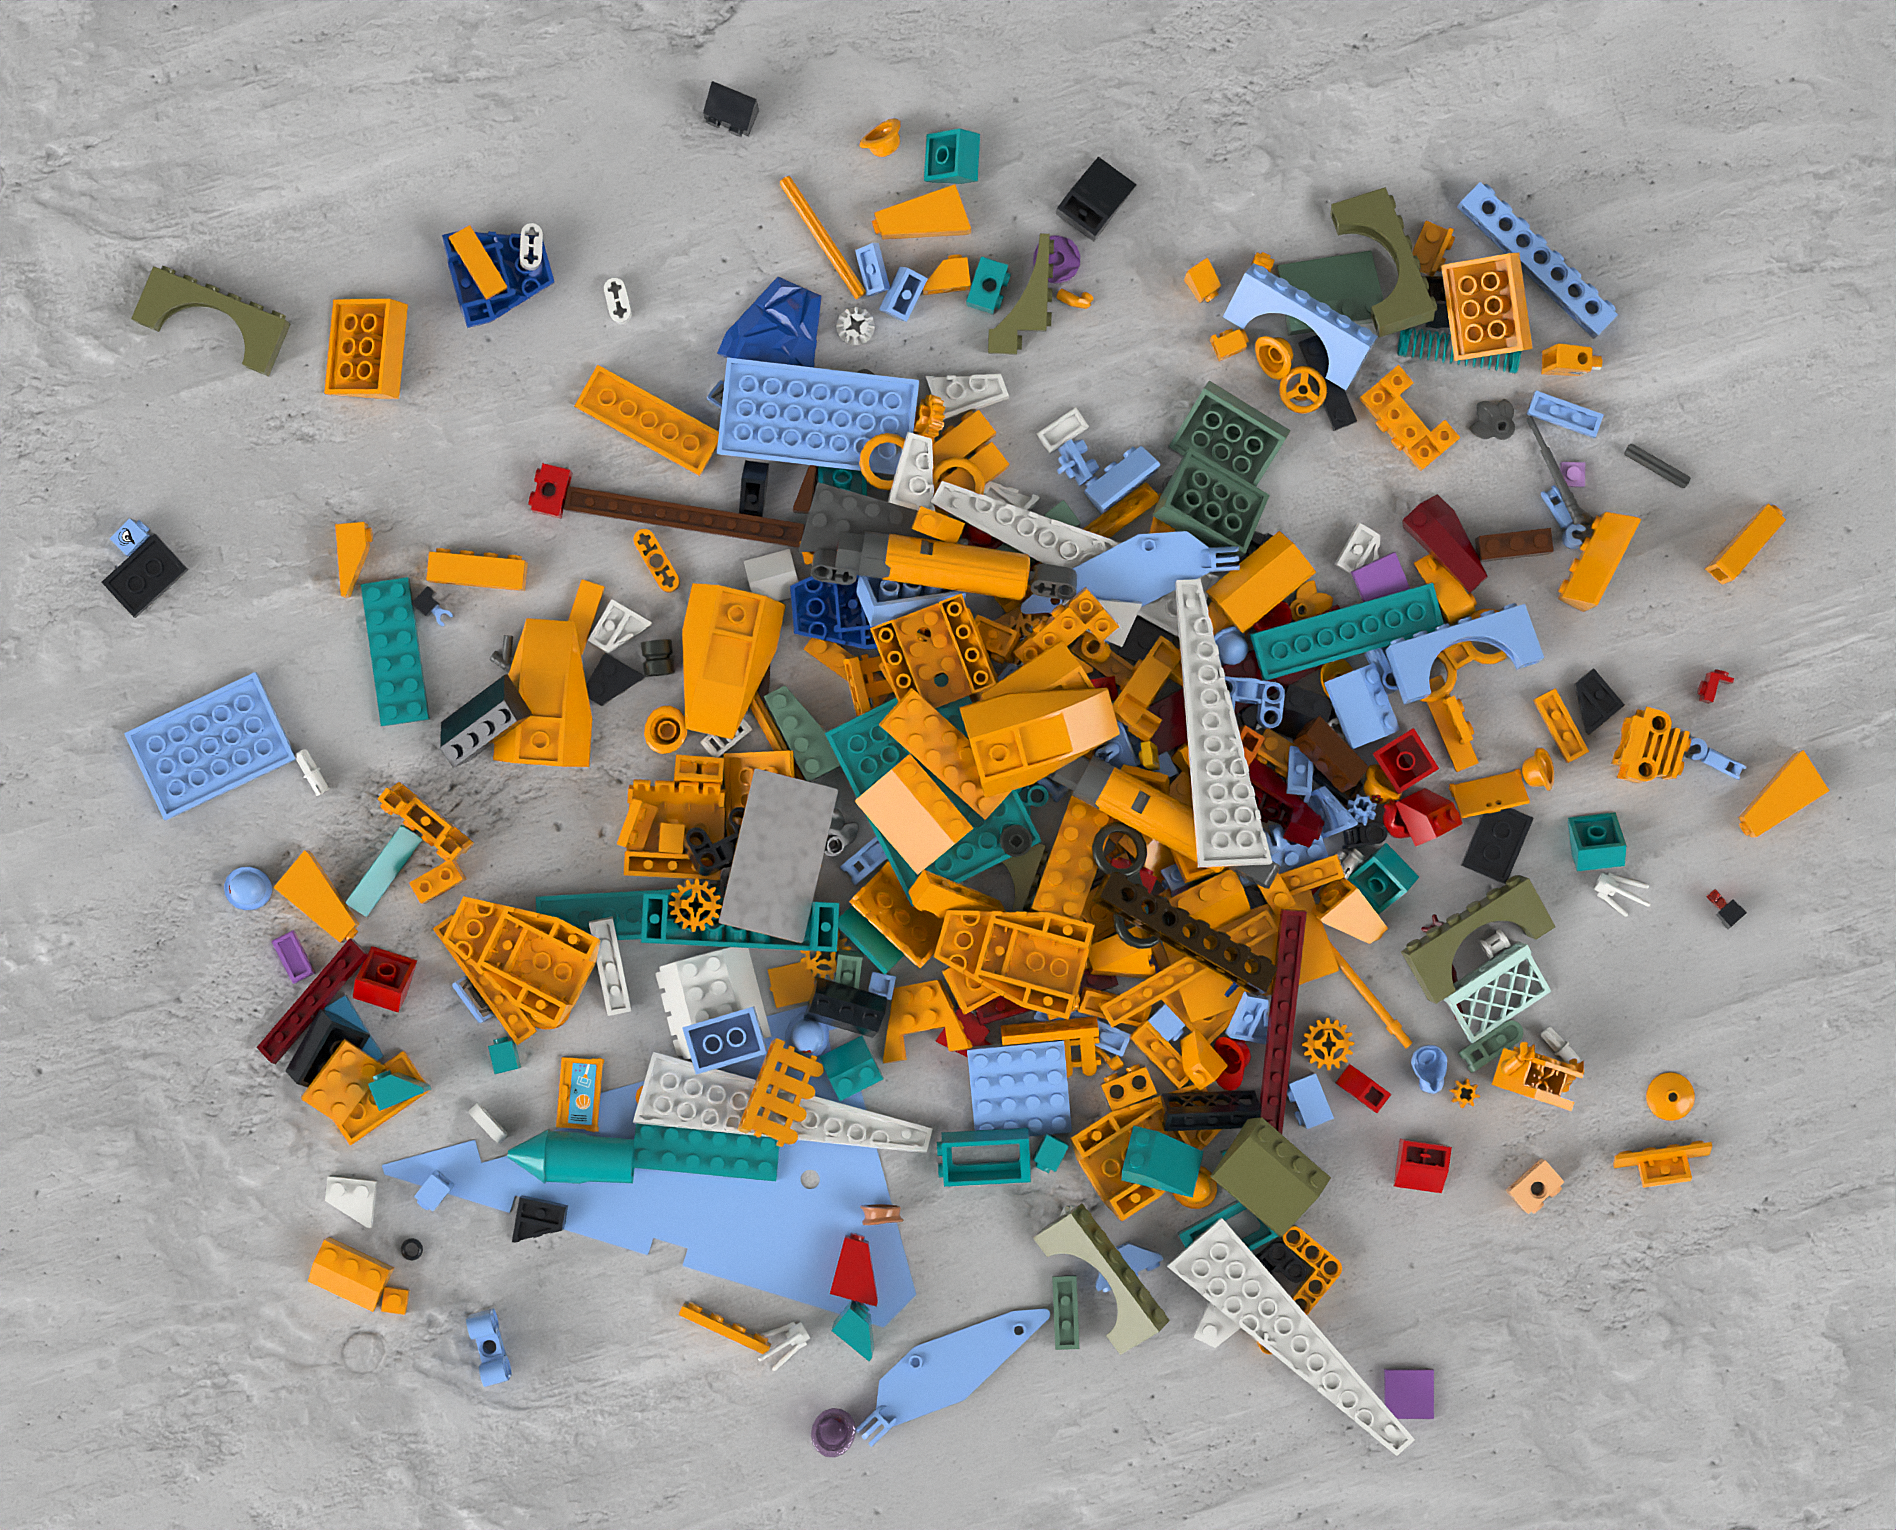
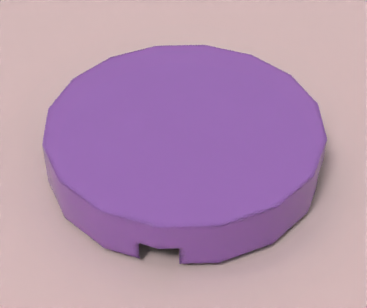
(1064, 260)

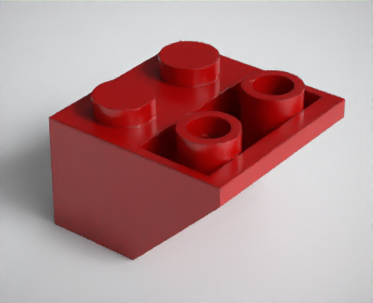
(1422, 1165)

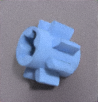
(1362, 809)

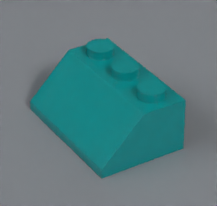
(869, 939)

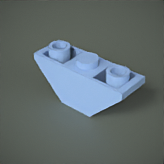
(1137, 1258)

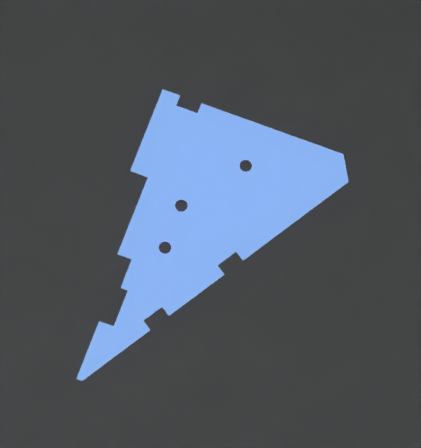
(733, 1227)

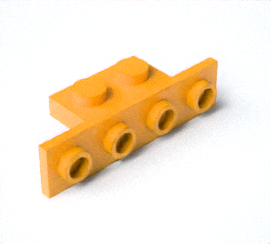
(1452, 727)
(1665, 1164)

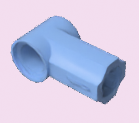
(1382, 664)

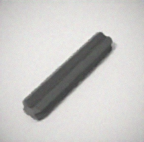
(1657, 465)

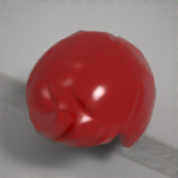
(1277, 616)
(1393, 821)

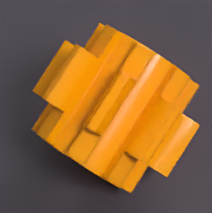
(1457, 1092)

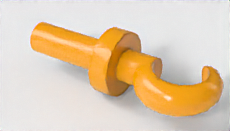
(1118, 849)

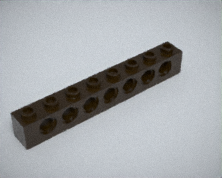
(1261, 968)

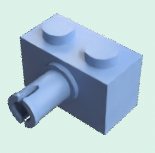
(1121, 749)

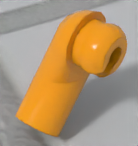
(1073, 300)

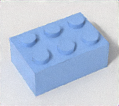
(725, 1040)

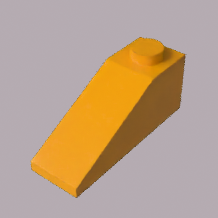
(352, 549)

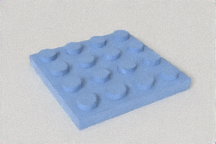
(1020, 1087)

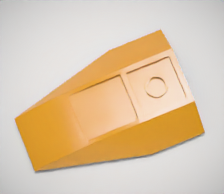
(726, 652)
(554, 687)
(1035, 733)

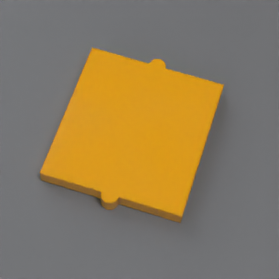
(791, 984)

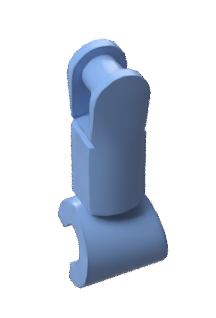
(1563, 518)
(1714, 758)

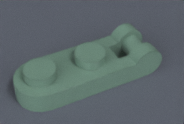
(1492, 1044)

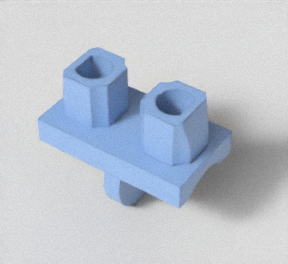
(1073, 463)

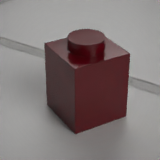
(1303, 827)

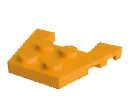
(921, 1009)

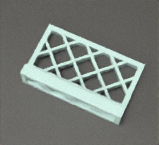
(1489, 973)

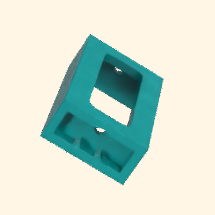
(988, 1172)
(1252, 1241)

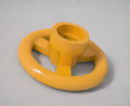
(1286, 396)

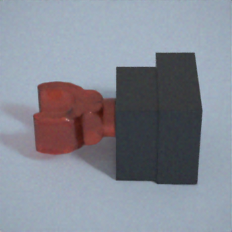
(1728, 913)

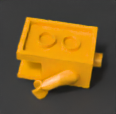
(1536, 1075)

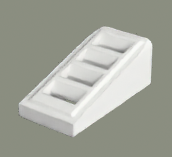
(724, 748)

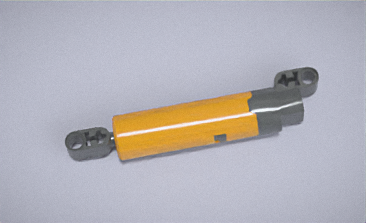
(940, 566)
(1144, 810)

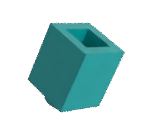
(504, 1055)

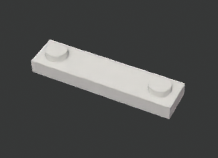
(610, 967)

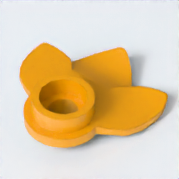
(1310, 600)

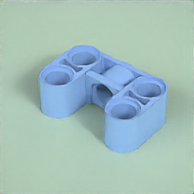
(1254, 692)
(495, 1364)

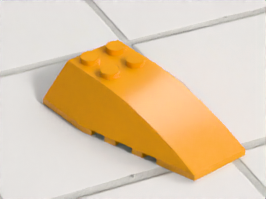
(525, 955)
(1020, 955)
(1104, 1146)

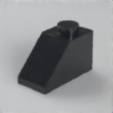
(753, 488)

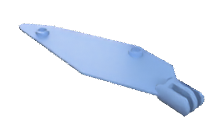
(1143, 569)
(948, 1369)

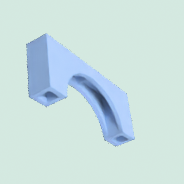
(1344, 340)
(1507, 630)

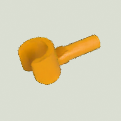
(1114, 1063)

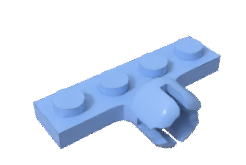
(1289, 854)

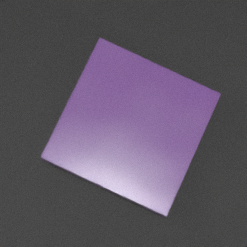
(1380, 578)
(1409, 1393)

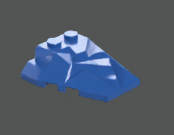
(505, 255)
(776, 327)
(830, 613)

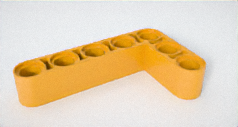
(1316, 1273)

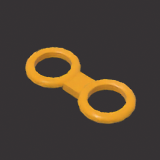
(937, 470)
(1457, 657)

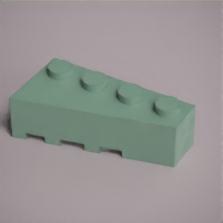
(802, 735)

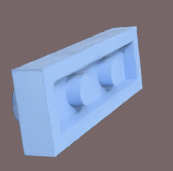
(1565, 414)

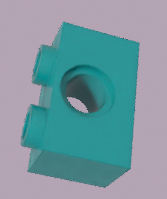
(988, 271)
(1050, 1153)

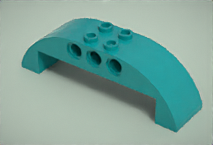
(660, 928)

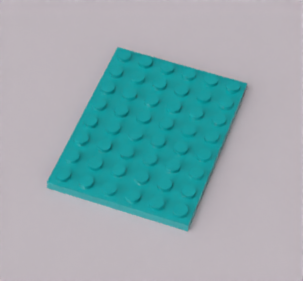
(871, 752)

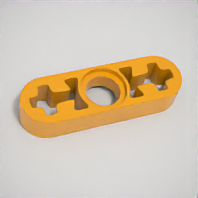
(642, 548)

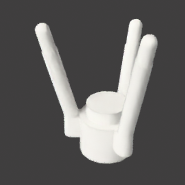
(1607, 885)
(796, 1335)

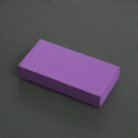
(293, 956)

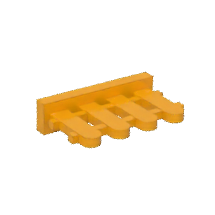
(859, 690)
(1073, 1032)
(770, 1102)

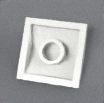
(772, 575)

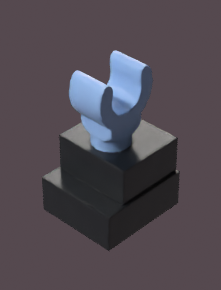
(428, 605)

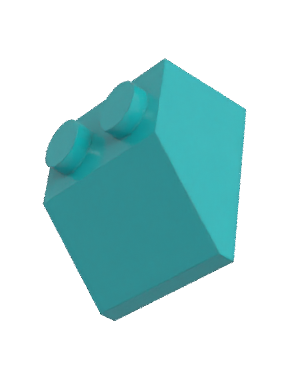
(952, 157)
(1597, 841)
(1383, 878)
(851, 1068)
(394, 1088)
(855, 1328)

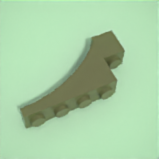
(1031, 309)

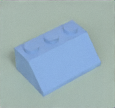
(1121, 478)
(1362, 706)

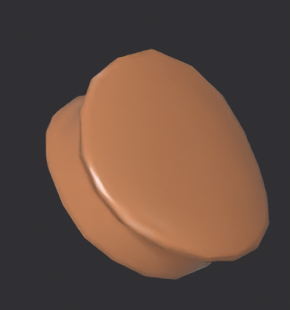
(881, 1214)

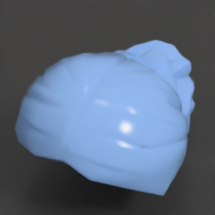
(1431, 1067)

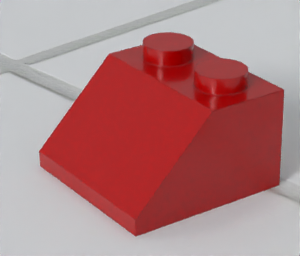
(1405, 761)
(1428, 815)
(384, 979)

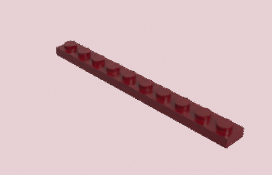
(1282, 1016)

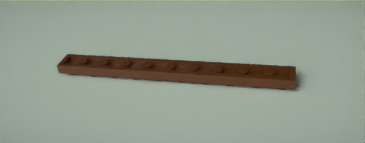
(683, 517)

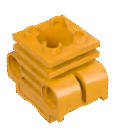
(1654, 749)

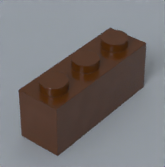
(1514, 545)
(1330, 754)

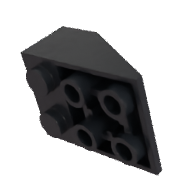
(1095, 198)

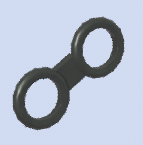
(1132, 874)

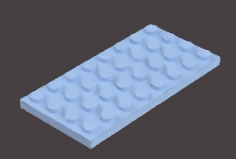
(813, 414)

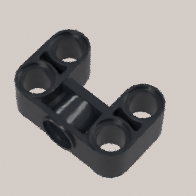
(720, 852)
(1282, 1264)

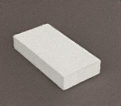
(1062, 430)

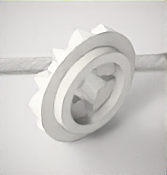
(851, 336)

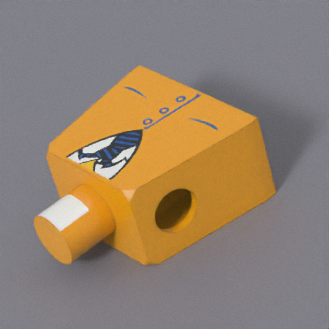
(1569, 360)

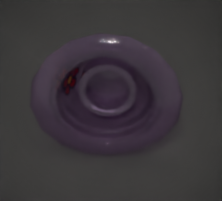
(833, 1432)

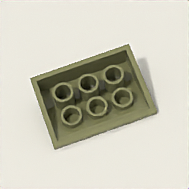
(1270, 1175)

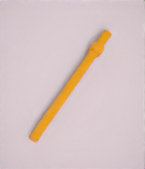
(1393, 1026)

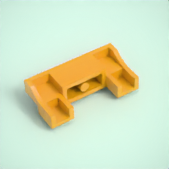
(1403, 424)
(1067, 624)
(1139, 692)
(426, 820)

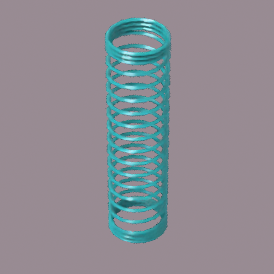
(1404, 338)

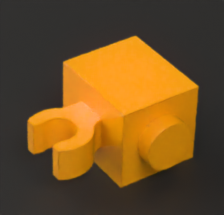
(672, 837)

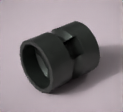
(657, 657)
(1015, 840)

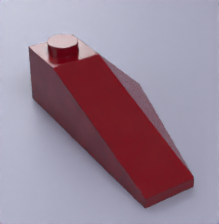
(1444, 538)
(1272, 796)

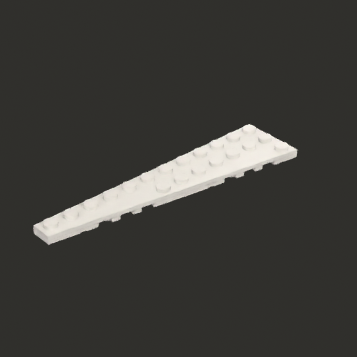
(1048, 541)
(1222, 794)
(718, 1099)
(1248, 1294)

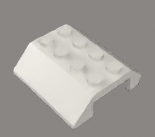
(707, 989)

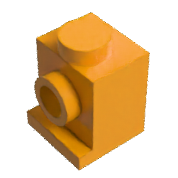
(1229, 343)

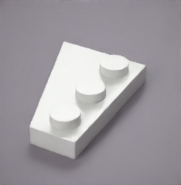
(967, 392)
(1123, 613)

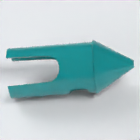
(575, 1158)

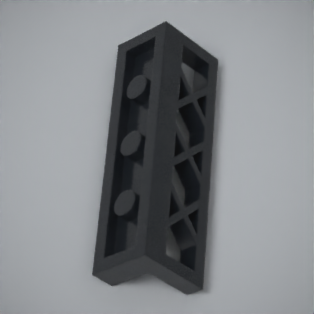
(1212, 1114)

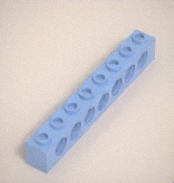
(1540, 273)

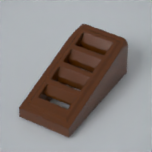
(806, 492)

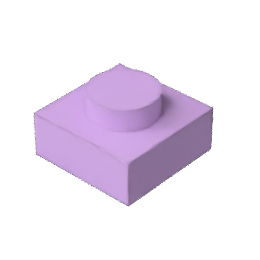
(1573, 473)

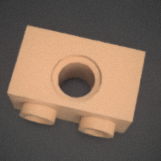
(1521, 1188)

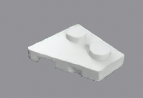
(617, 627)

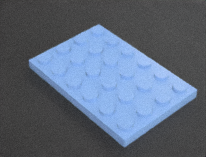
(210, 746)

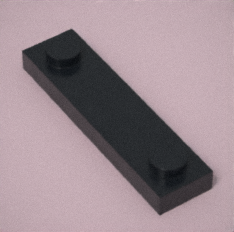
(1336, 401)

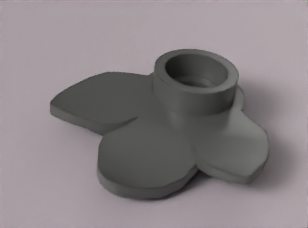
(1490, 419)
(841, 833)

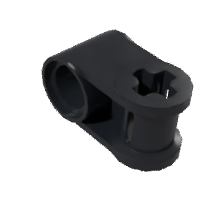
(1361, 835)

